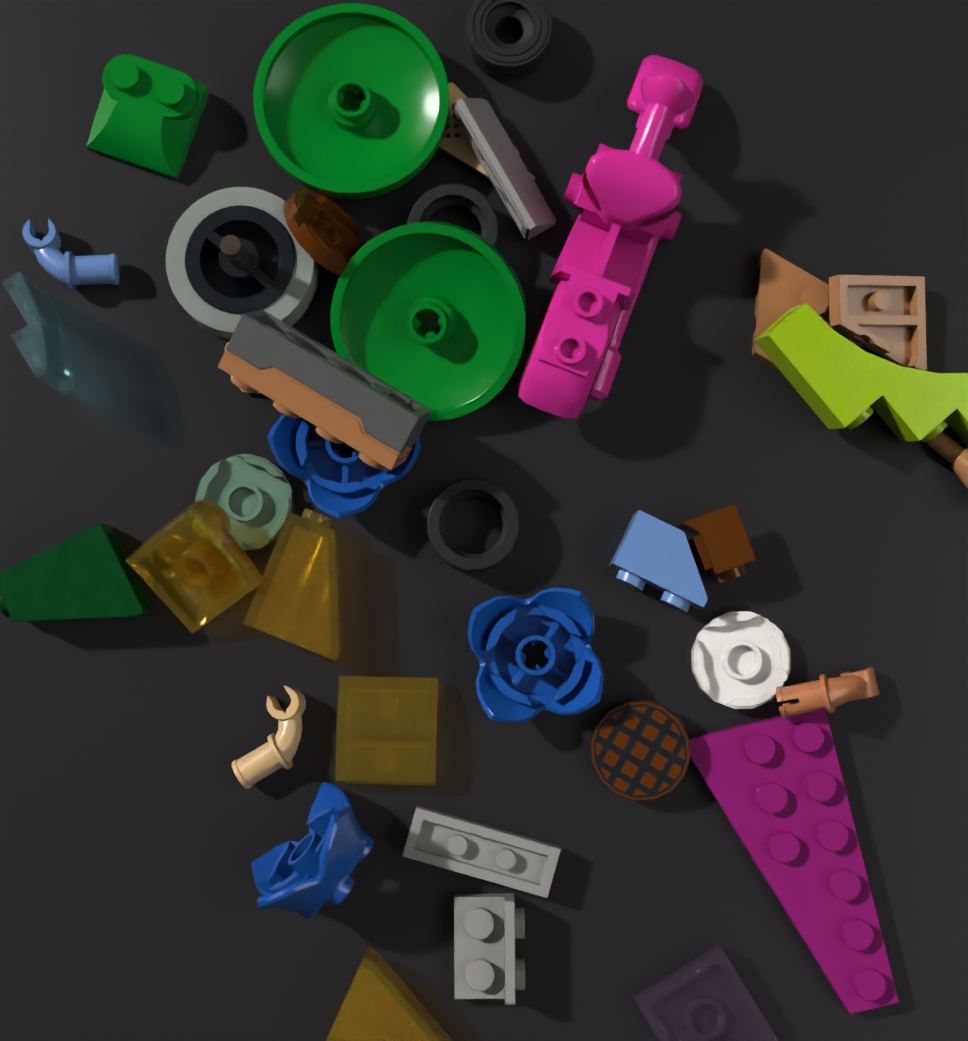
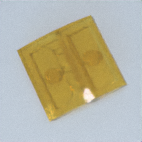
(387, 730)

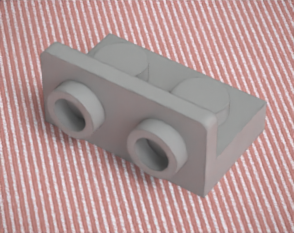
(486, 947)

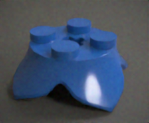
(333, 482)
(568, 680)
(318, 867)

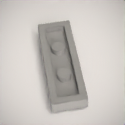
(482, 851)

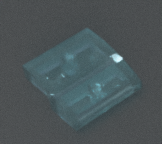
(44, 338)

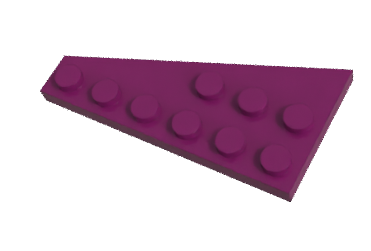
(795, 820)

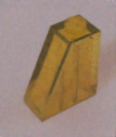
(303, 587)
(382, 1008)

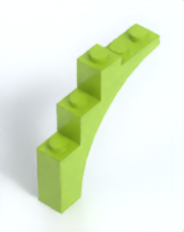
(845, 380)

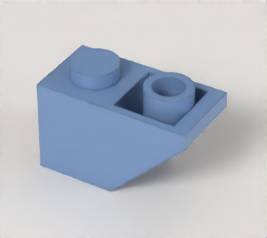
(661, 558)

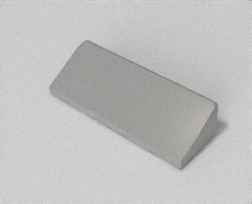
(504, 166)

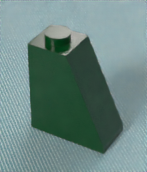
(75, 581)

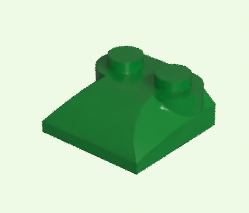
(147, 114)

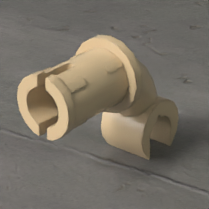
(280, 746)

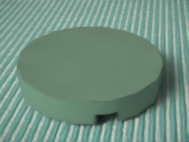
(252, 495)

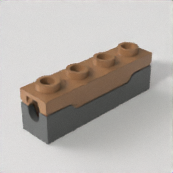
(323, 389)

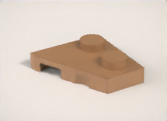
(781, 288)
(882, 315)

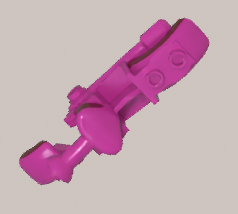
(625, 211)

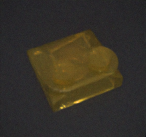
(196, 565)

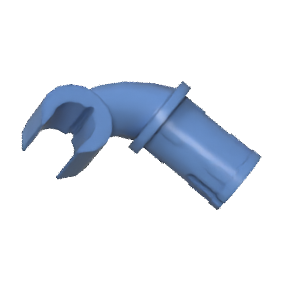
(69, 268)

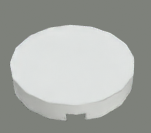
(740, 659)

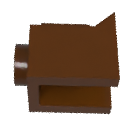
(720, 543)

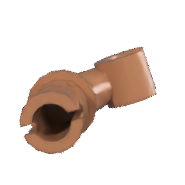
(827, 692)

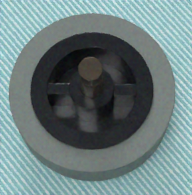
(236, 258)

